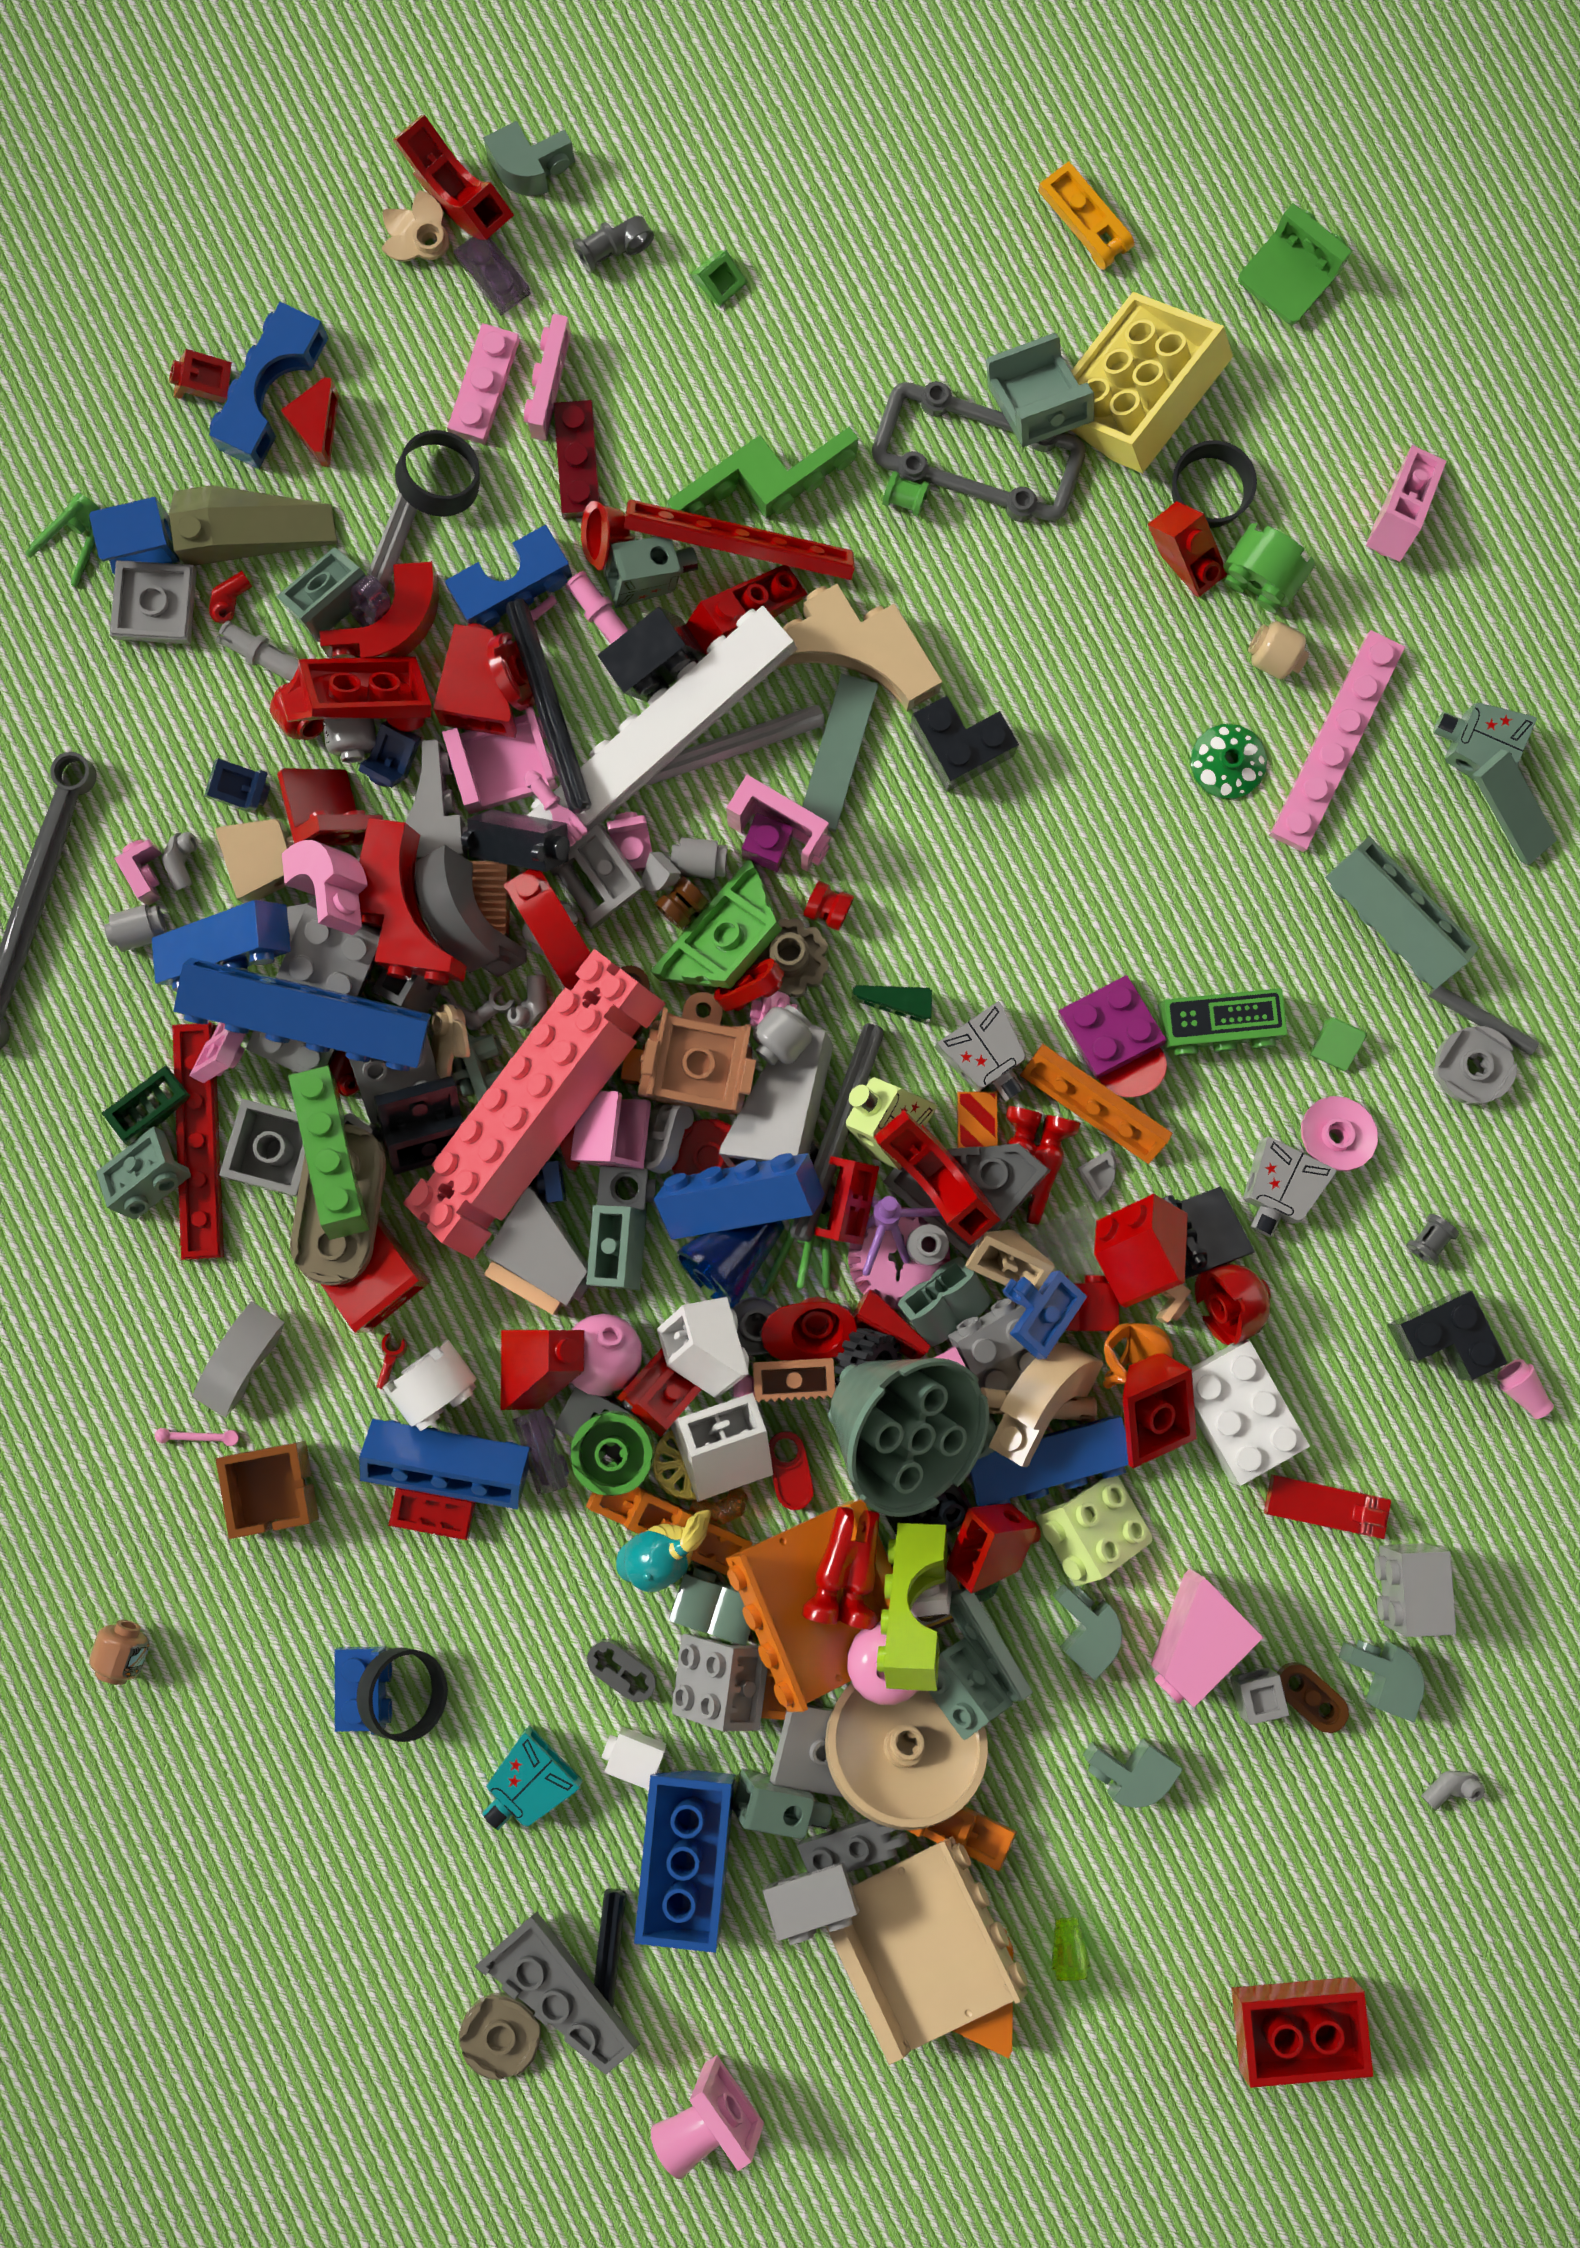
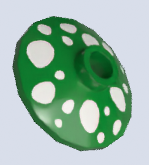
(1221, 777)

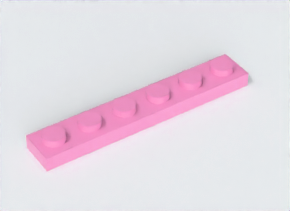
(1337, 741)

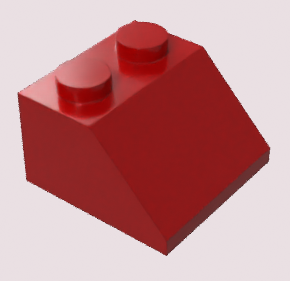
(1142, 1249)
(1157, 1408)

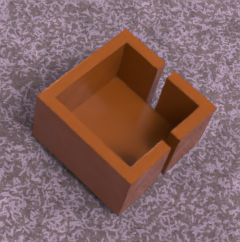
(265, 1488)

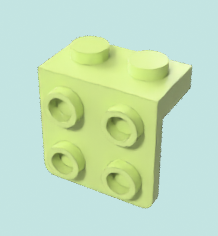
(1095, 1531)

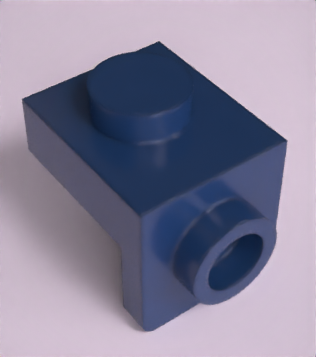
(391, 756)
(237, 786)

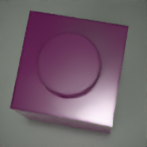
(767, 842)

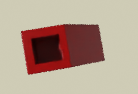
(1188, 547)

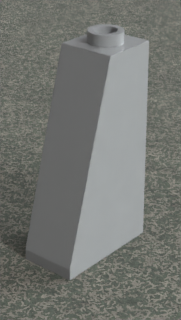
(781, 1107)

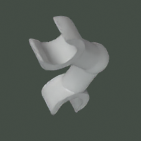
(476, 1019)

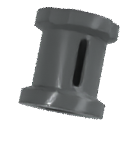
(1432, 1239)

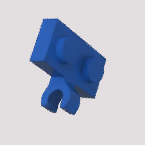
(1046, 1311)

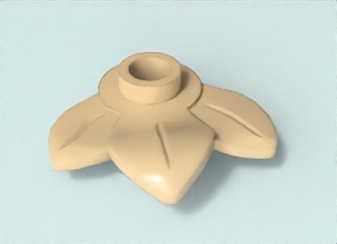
(413, 228)
(449, 1038)

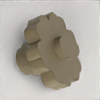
(799, 955)

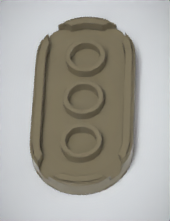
(345, 1257)

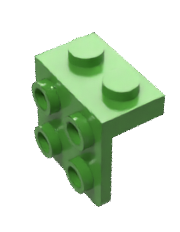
(1295, 265)

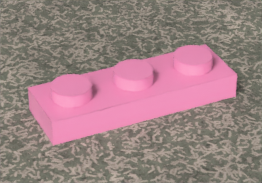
(547, 376)
(483, 383)

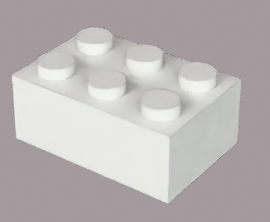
(1243, 1413)

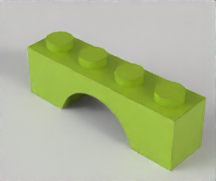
(911, 1649)

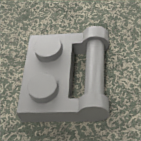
(605, 869)

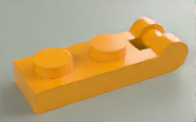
(1086, 214)

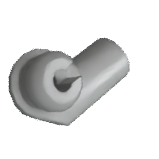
(175, 857)
(533, 1006)
(1453, 1784)

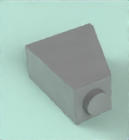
(540, 1249)

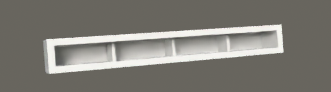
(679, 714)

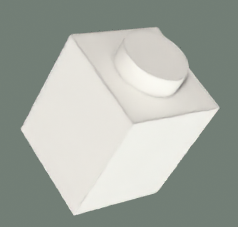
(633, 1757)

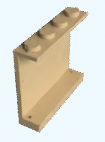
(926, 1950)

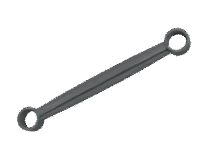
(38, 879)

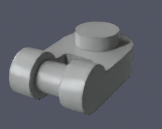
(665, 1136)

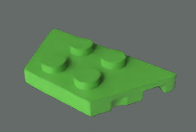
(724, 935)

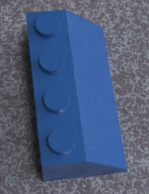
(685, 1860)

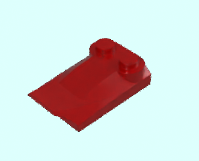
(358, 689)

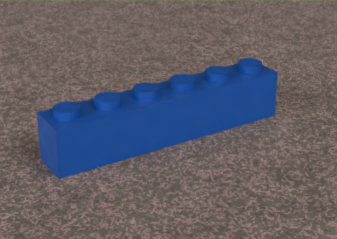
(301, 1013)

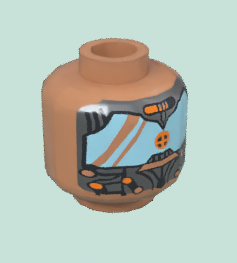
(119, 1652)

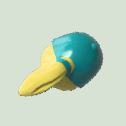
(661, 1553)

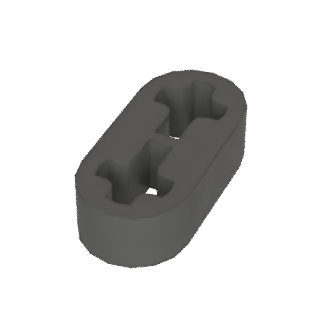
(616, 1678)

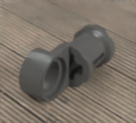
(629, 237)

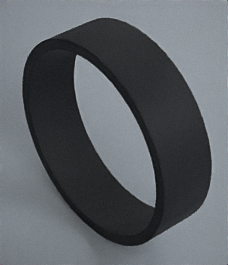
(435, 1707)

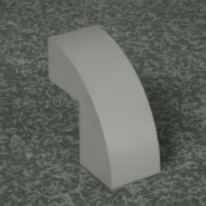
(236, 1358)

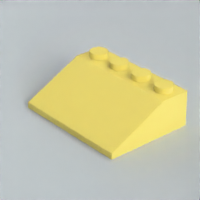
(1148, 377)

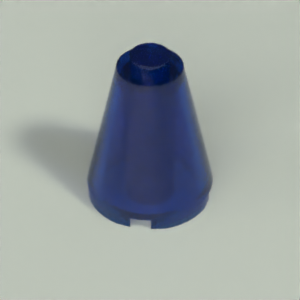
(729, 1258)

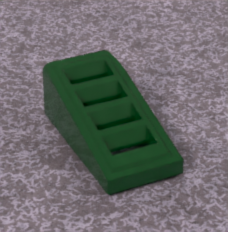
(903, 1001)
(127, 1105)

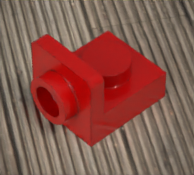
(200, 376)

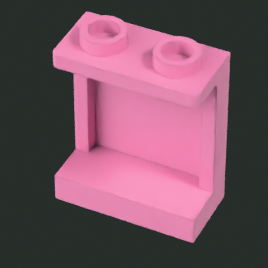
(494, 766)
(808, 828)

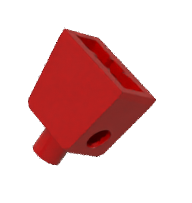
(991, 1545)

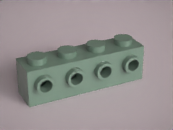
(1402, 913)

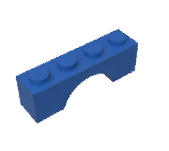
(288, 344)

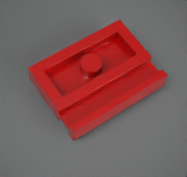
(659, 1394)

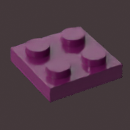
(1111, 1027)

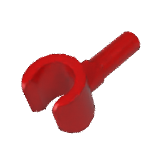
(390, 1359)

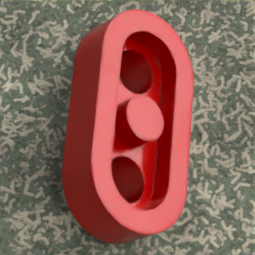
(757, 981)

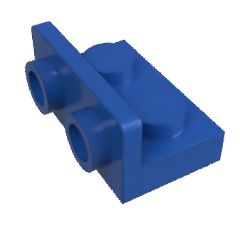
(349, 1667)

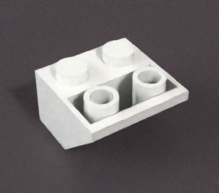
(704, 1345)
(724, 1446)

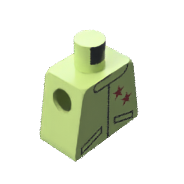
(876, 1107)

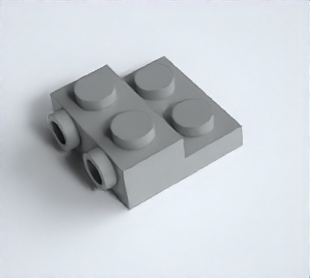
(989, 1347)

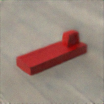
(1327, 1506)

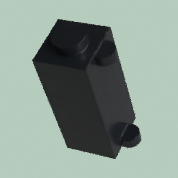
(517, 840)

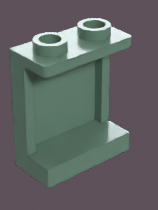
(1038, 391)

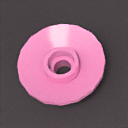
(1349, 1122)

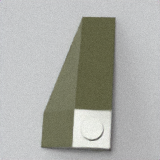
(234, 524)

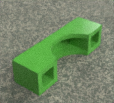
(327, 1153)

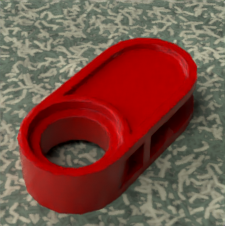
(791, 1478)

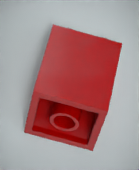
(382, 1287)

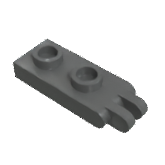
(855, 1844)

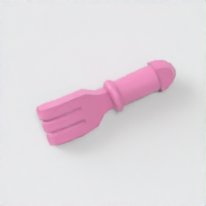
(575, 826)

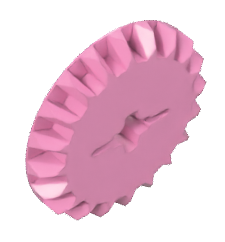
(883, 1273)

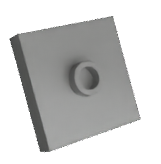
(153, 602)
(802, 1753)

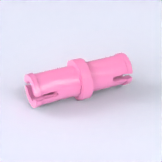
(596, 607)

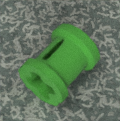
(905, 493)

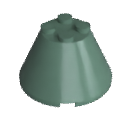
(908, 1430)

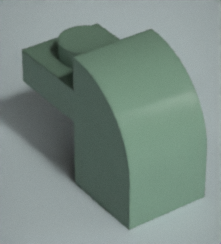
(524, 166)
(1096, 1638)
(1397, 1677)
(1141, 1780)

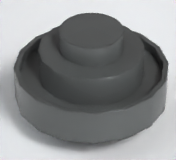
(751, 1316)

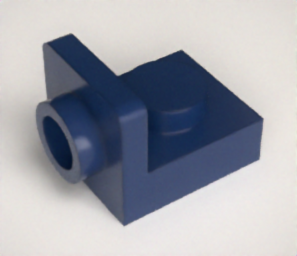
(551, 1182)

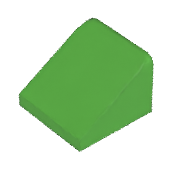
(719, 277)
(1338, 1043)

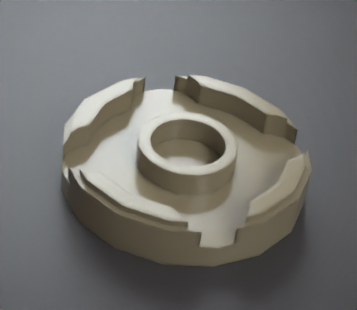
(499, 2036)

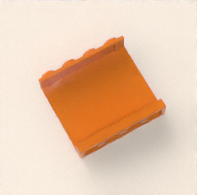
(775, 1584)

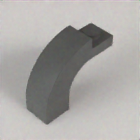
(455, 918)

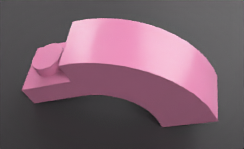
(331, 877)

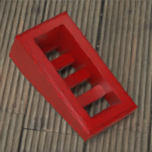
(877, 1315)

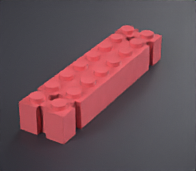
(533, 1104)

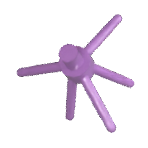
(887, 1217)

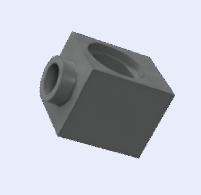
(610, 1178)

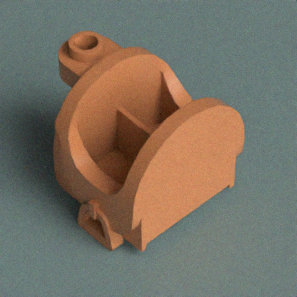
(697, 1060)

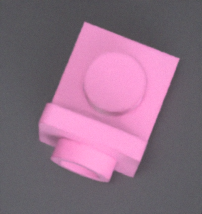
(632, 838)
(140, 877)

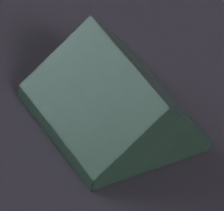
(322, 592)

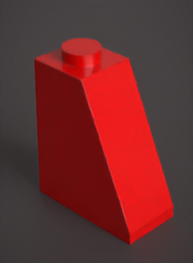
(467, 687)
(538, 1365)

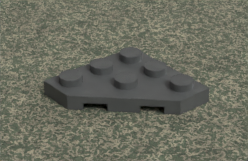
(1001, 1172)

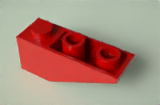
(718, 614)

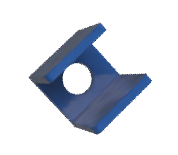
(134, 533)

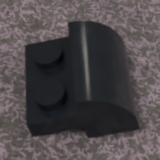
(418, 1122)

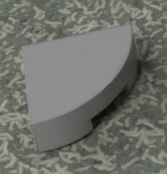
(659, 872)
(1099, 1174)

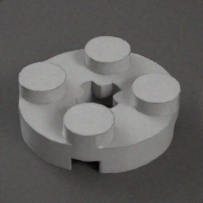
(1497, 1060)

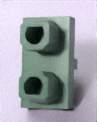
(477, 1072)

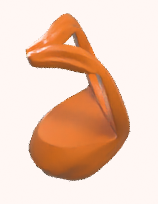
(1142, 1342)

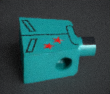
(529, 1782)

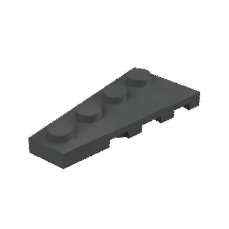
(552, 1983)

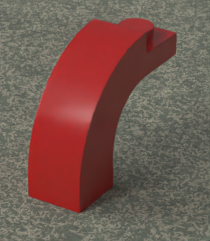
(465, 199)
(401, 627)
(549, 924)
(939, 1175)

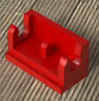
(850, 1201)

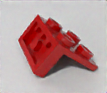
(322, 806)

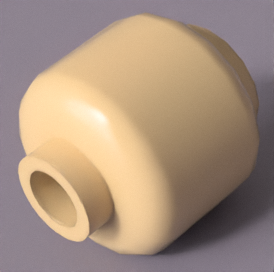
(1278, 650)

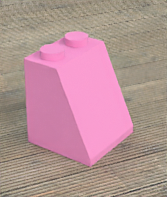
(1200, 1641)

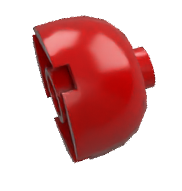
(1235, 1302)

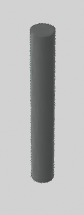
(1483, 1018)

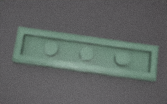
(840, 748)

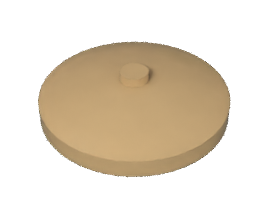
(902, 1760)

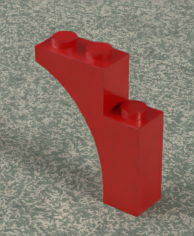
(392, 906)

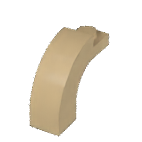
(1038, 1397)

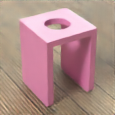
(612, 1132)

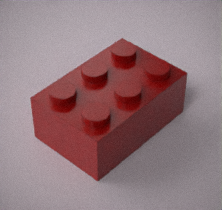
(1302, 2032)

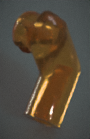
(725, 1509)

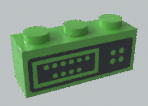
(1223, 1021)

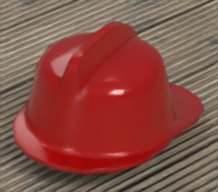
(600, 529)
(808, 1330)

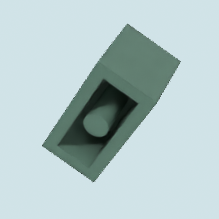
(616, 1247)

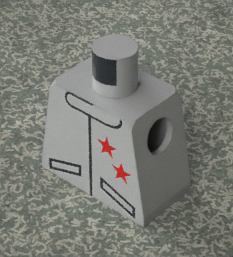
(985, 1052)
(1283, 1184)

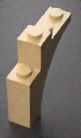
(877, 647)

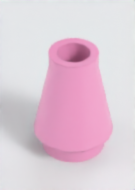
(1524, 1386)

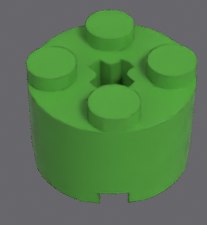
(1268, 567)
(589, 1452)

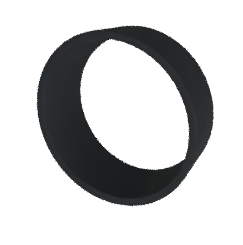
(1231, 455)
(431, 503)

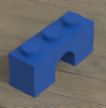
(540, 570)

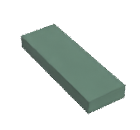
(1514, 806)
(988, 1644)

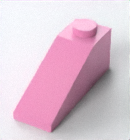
(1406, 504)

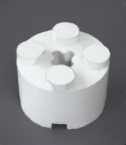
(430, 1384)

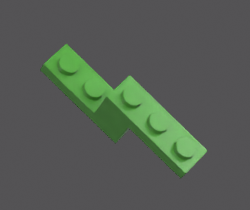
(765, 476)

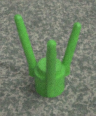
(76, 518)
(805, 1260)

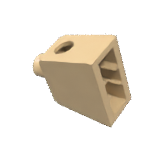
(254, 857)

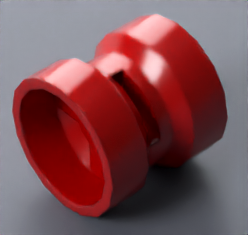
(828, 905)

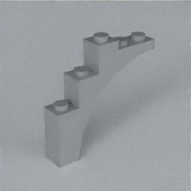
(427, 816)

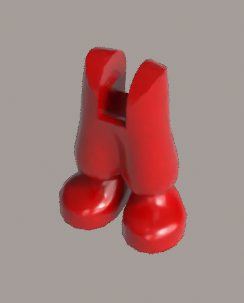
(1048, 1151)
(846, 1566)

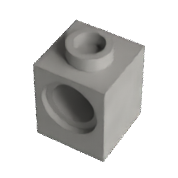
(1259, 1696)

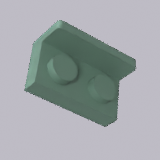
(141, 1175)
(967, 1690)

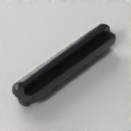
(609, 1943)

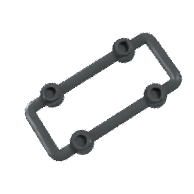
(938, 400)

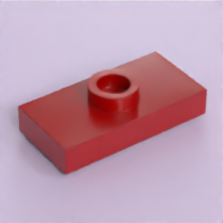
(432, 1513)

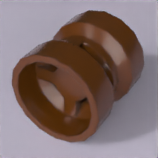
(675, 909)

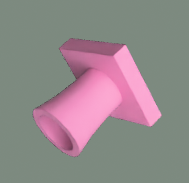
(718, 2118)

